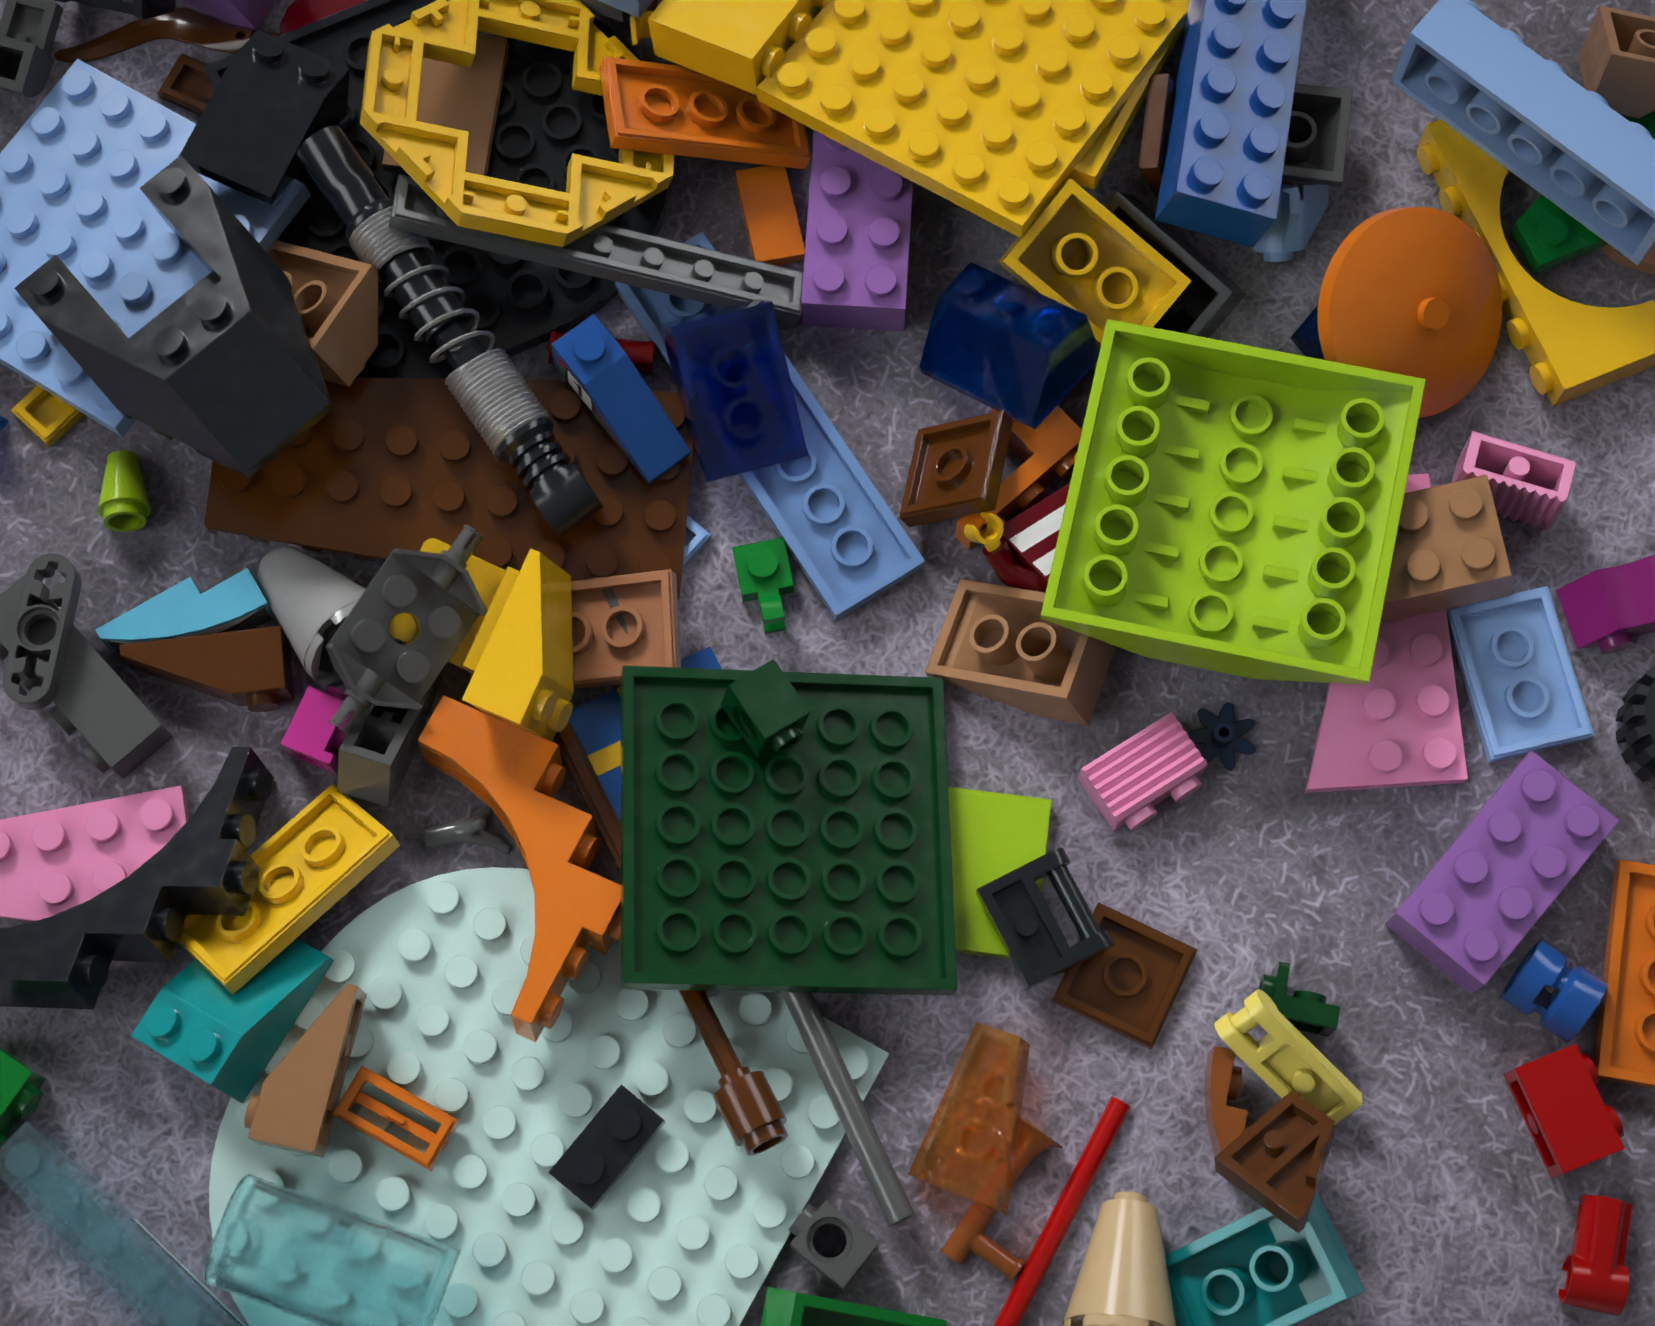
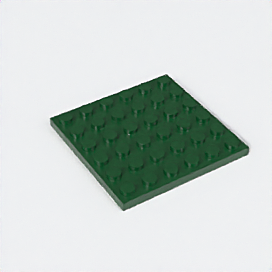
(789, 863)

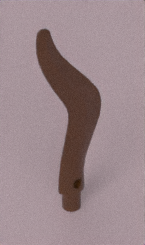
(180, 25)

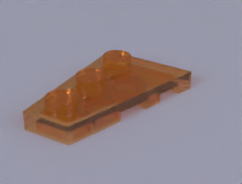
(978, 1122)

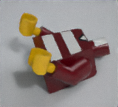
(1025, 545)

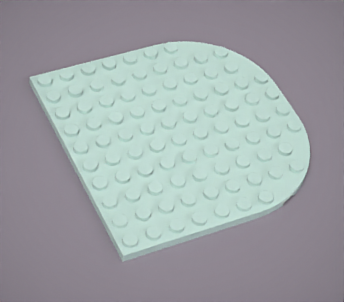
(679, 1231)

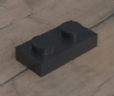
(607, 1147)

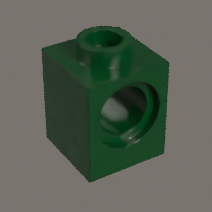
(766, 709)

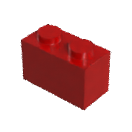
(1565, 1110)

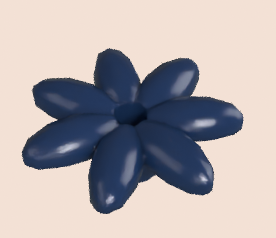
(1223, 745)

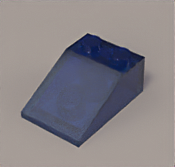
(735, 388)

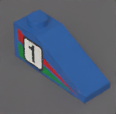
(619, 398)

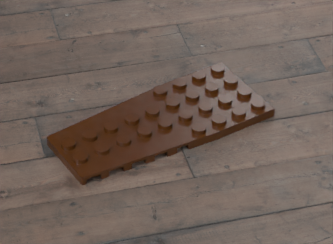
(411, 467)

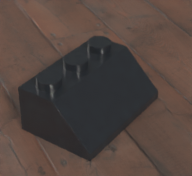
(1210, 293)

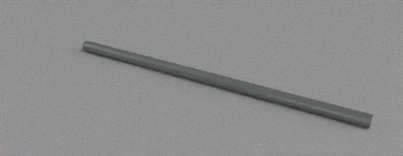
(839, 1086)

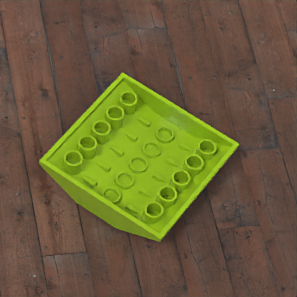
(1234, 506)

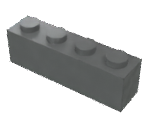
(89, 695)

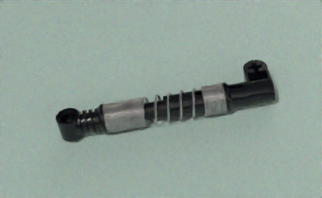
(482, 380)

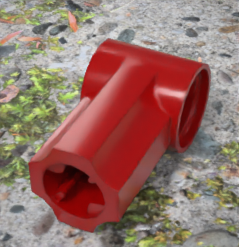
(1596, 1265)

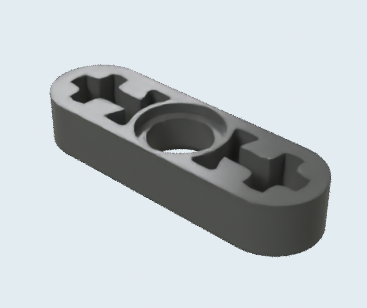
(64, 596)

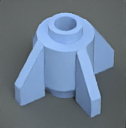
(1294, 221)

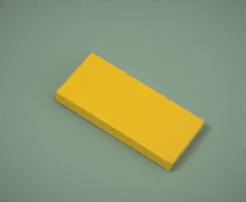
(300, 878)

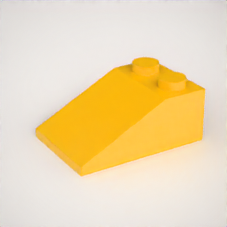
(1093, 263)
(529, 655)

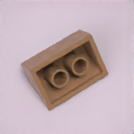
(336, 305)

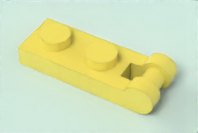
(1287, 1057)

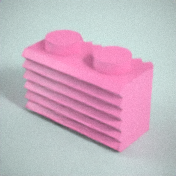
(1521, 479)
(1143, 773)

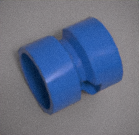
(1570, 1003)

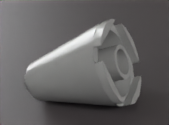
(308, 604)

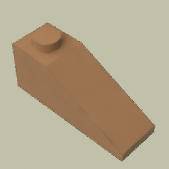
(308, 1082)

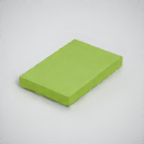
(989, 839)

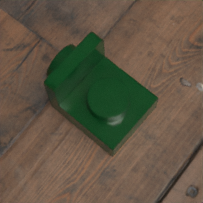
(1305, 1009)

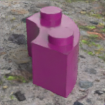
(1611, 605)

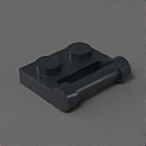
(1029, 926)

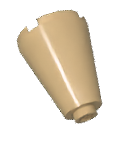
(1123, 1269)

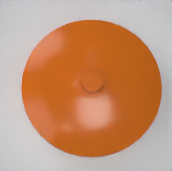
(1413, 300)

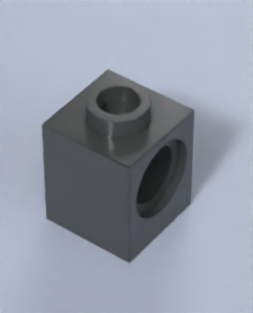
(843, 1267)

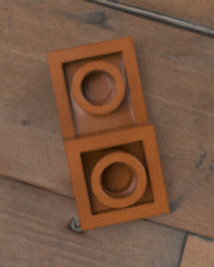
(1223, 1083)

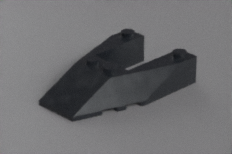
(218, 364)

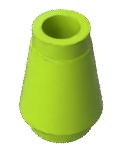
(123, 493)

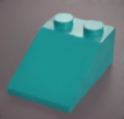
(229, 1035)
(1261, 1272)

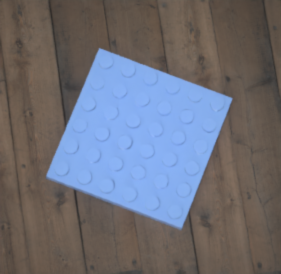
(77, 195)

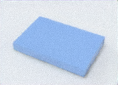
(1518, 674)

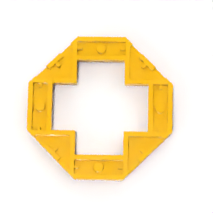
(438, 154)

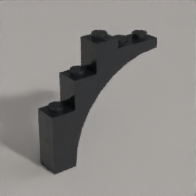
(140, 919)

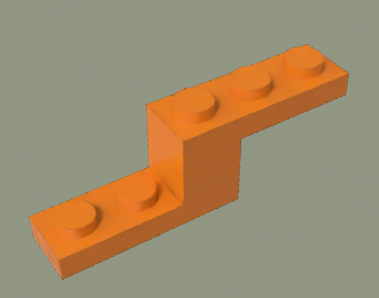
(1045, 453)

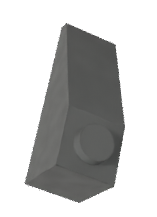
(381, 749)

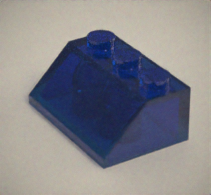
(1007, 345)

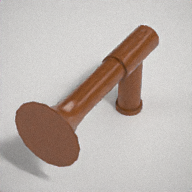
(970, 1231)

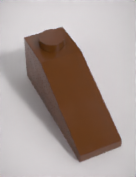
(234, 666)

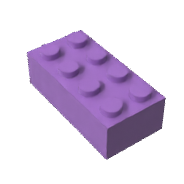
(855, 241)
(1501, 872)

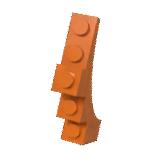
(572, 905)

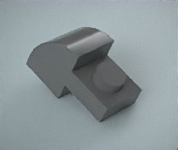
(26, 45)

